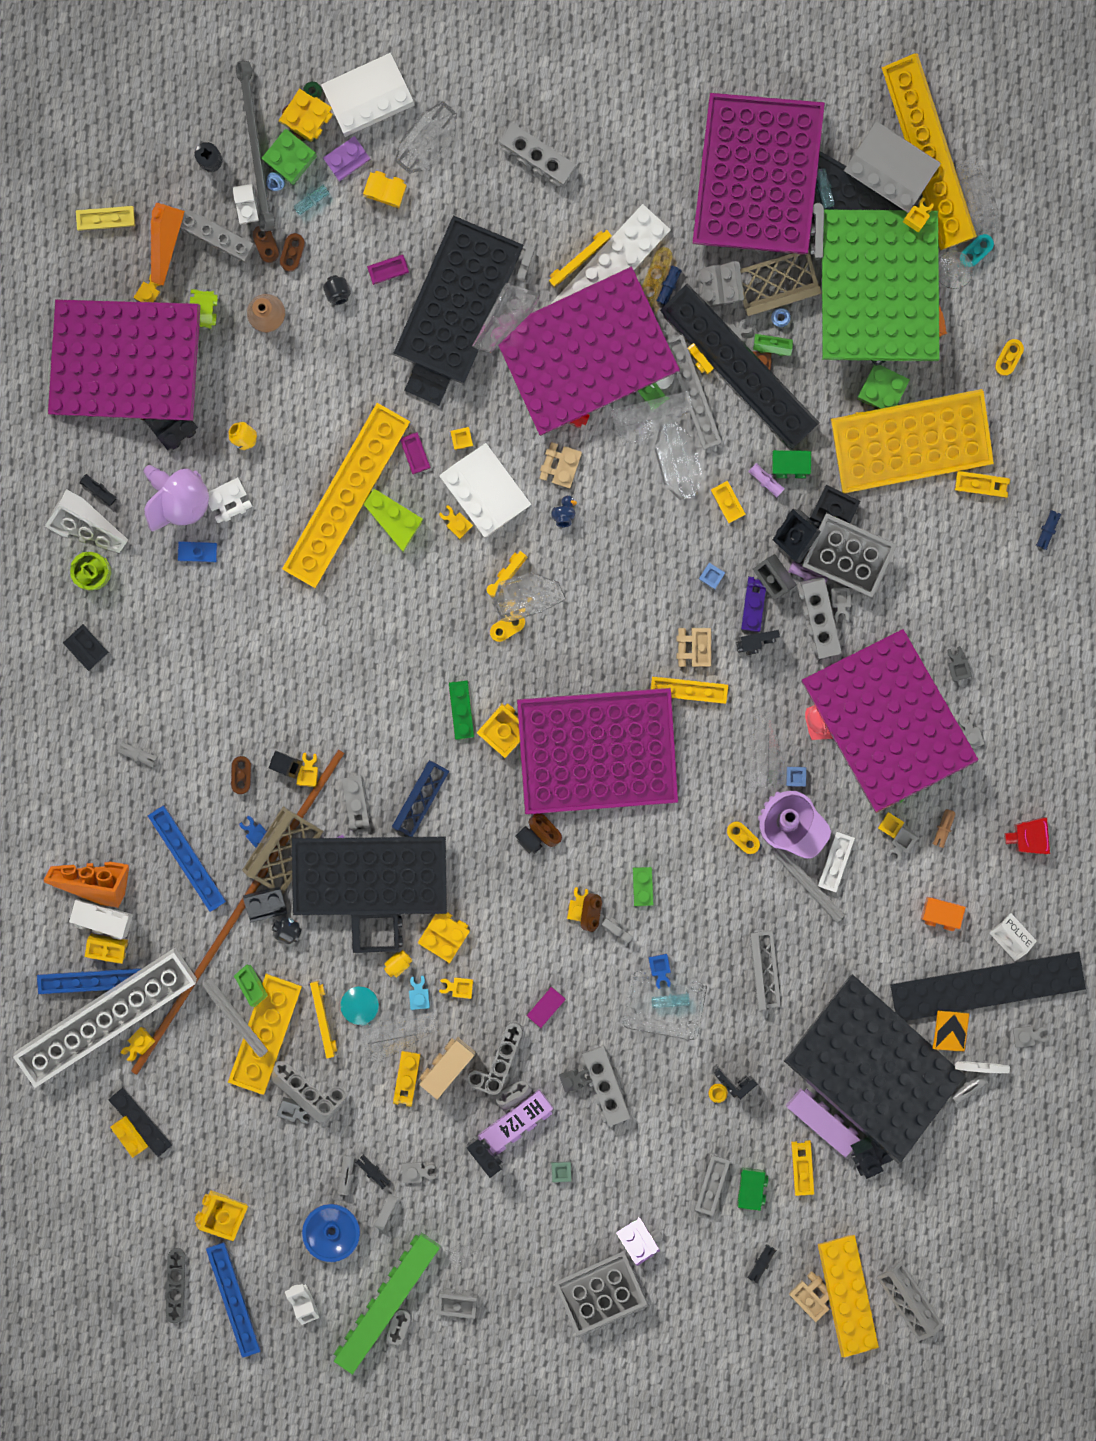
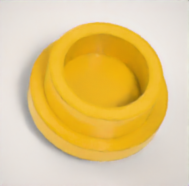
(717, 1093)

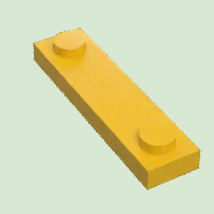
(559, 275)
(692, 689)
(329, 1046)

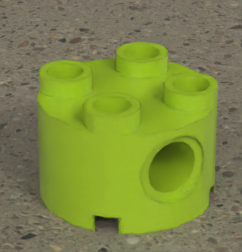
(207, 300)
(90, 571)

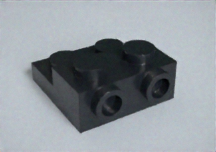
(427, 385)
(171, 431)
(834, 503)
(796, 535)
(751, 643)
(869, 1157)
(485, 1158)

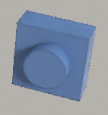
(711, 575)
(796, 776)

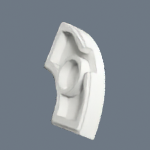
(982, 1067)

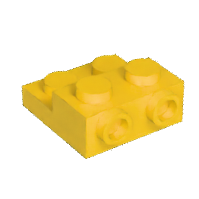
(306, 115)
(501, 730)
(444, 936)
(220, 1215)

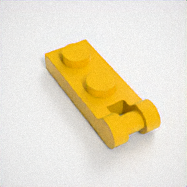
(981, 484)
(505, 574)
(406, 1077)
(802, 1168)

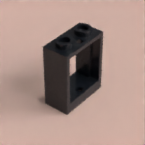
(356, 934)

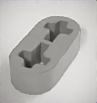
(513, 1095)
(385, 1212)
(403, 1328)

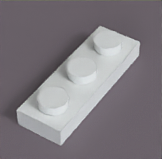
(836, 862)

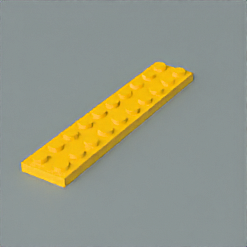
(923, 130)
(346, 495)

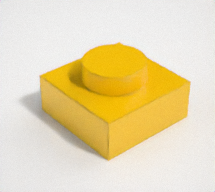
(461, 438)
(891, 825)

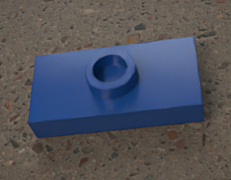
(197, 551)

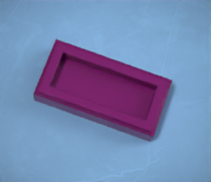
(388, 269)
(415, 453)
(546, 1007)

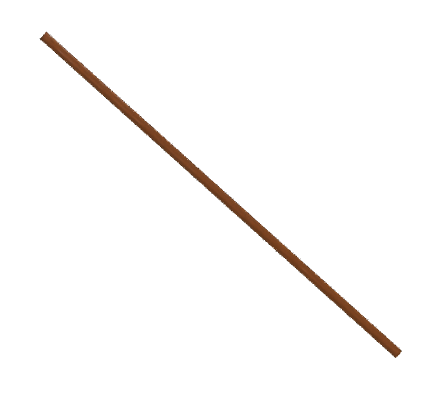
(236, 914)

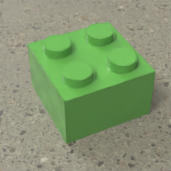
(289, 157)
(883, 388)

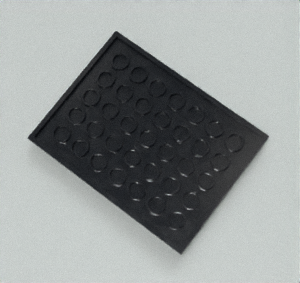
(874, 1068)

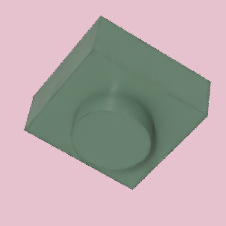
(561, 1171)

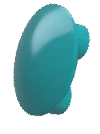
(359, 1005)

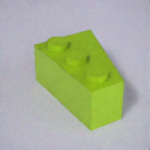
(394, 518)

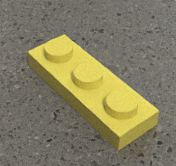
(105, 218)

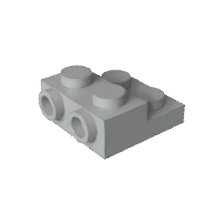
(722, 284)

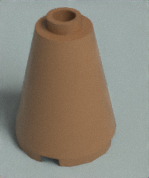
(270, 318)

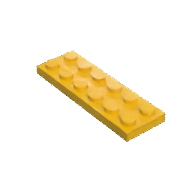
(269, 1023)
(848, 1296)

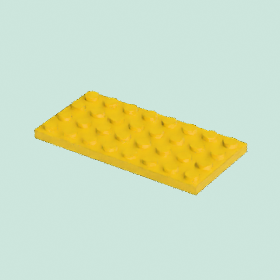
(912, 441)

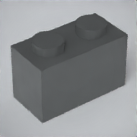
(774, 576)

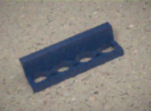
(414, 794)

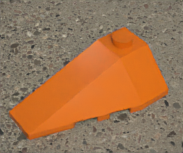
(98, 884)

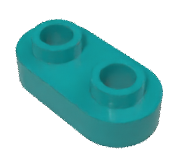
(976, 250)

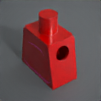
(1030, 836)

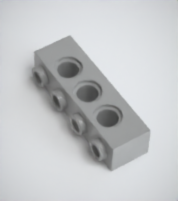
(516, 134)
(217, 236)
(831, 644)
(620, 1112)

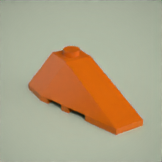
(164, 233)

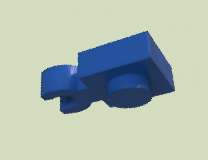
(255, 833)
(660, 966)

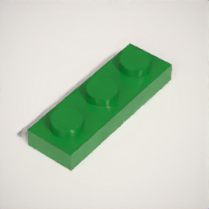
(461, 710)

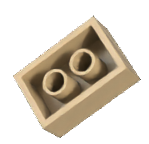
(446, 1067)

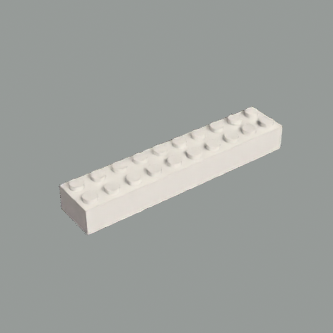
(104, 1017)

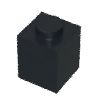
(285, 764)

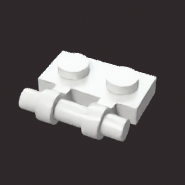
(225, 495)

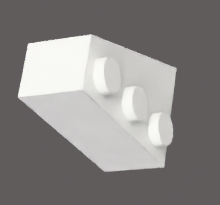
(100, 919)

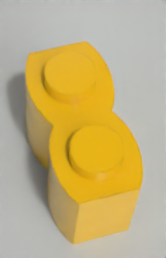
(385, 189)

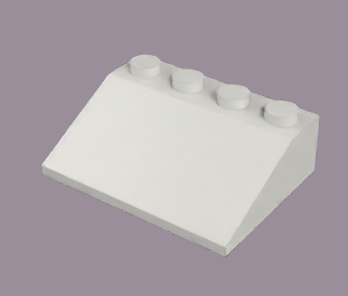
(367, 94)
(485, 490)

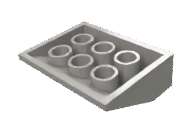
(892, 167)
(849, 555)
(601, 1294)

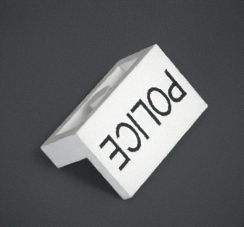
(1013, 937)

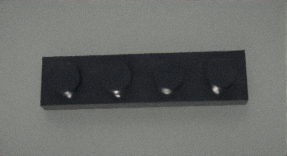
(145, 1126)

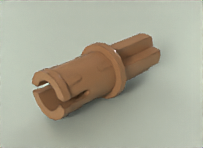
(944, 827)

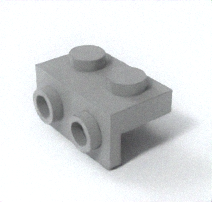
(457, 1303)

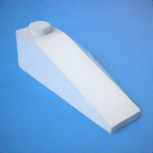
(79, 518)

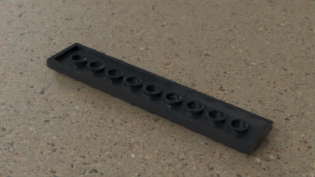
(739, 366)
(988, 986)

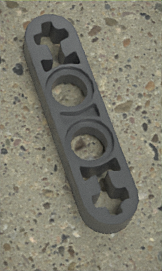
(175, 1285)

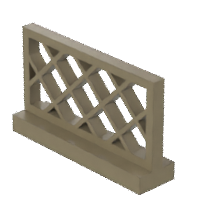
(782, 298)
(267, 846)

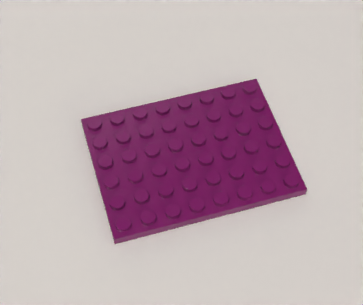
(758, 173)
(587, 351)
(124, 359)
(889, 721)
(597, 750)

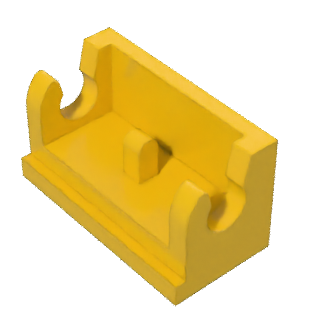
(106, 948)

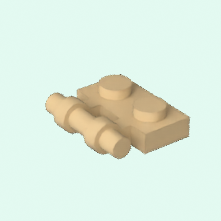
(566, 466)
(700, 647)
(808, 1300)

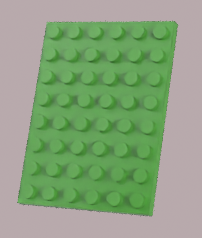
(879, 287)

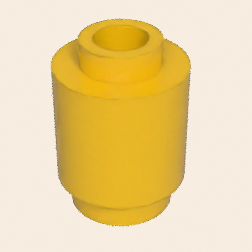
(397, 963)

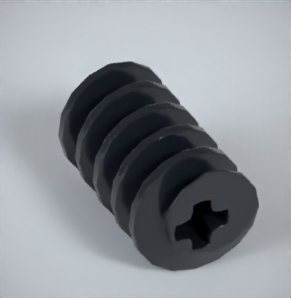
(201, 154)

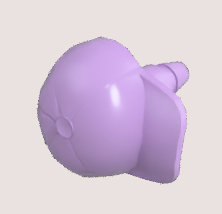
(179, 498)
(801, 837)

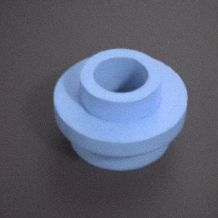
(275, 181)
(783, 311)

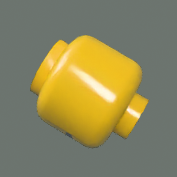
(242, 435)

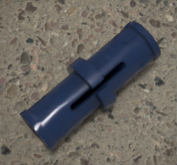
(669, 285)
(1048, 529)

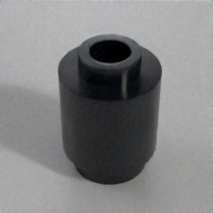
(529, 840)

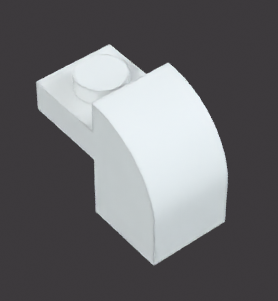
(245, 203)
(302, 1303)

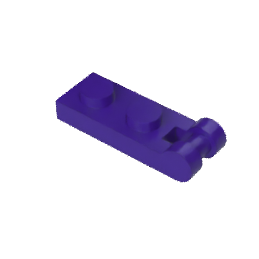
(753, 606)

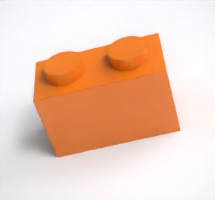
(943, 913)

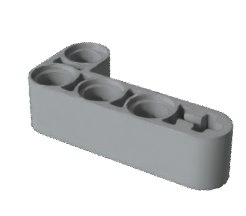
(499, 1057)
(306, 1089)

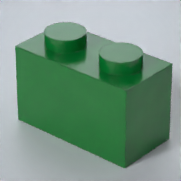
(791, 463)
(751, 1189)

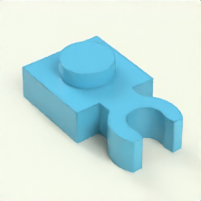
(418, 997)

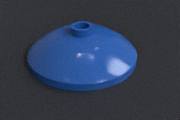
(331, 1246)

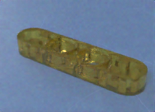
(656, 283)

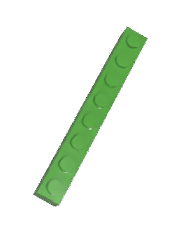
(387, 1302)

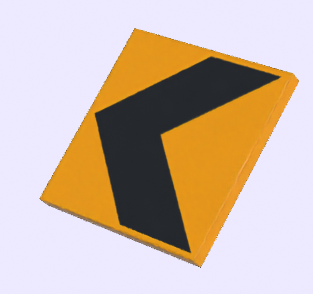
(951, 1031)

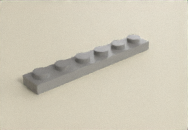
(690, 382)

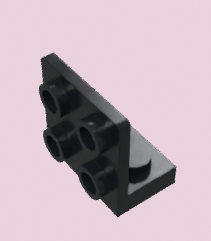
(744, 1086)

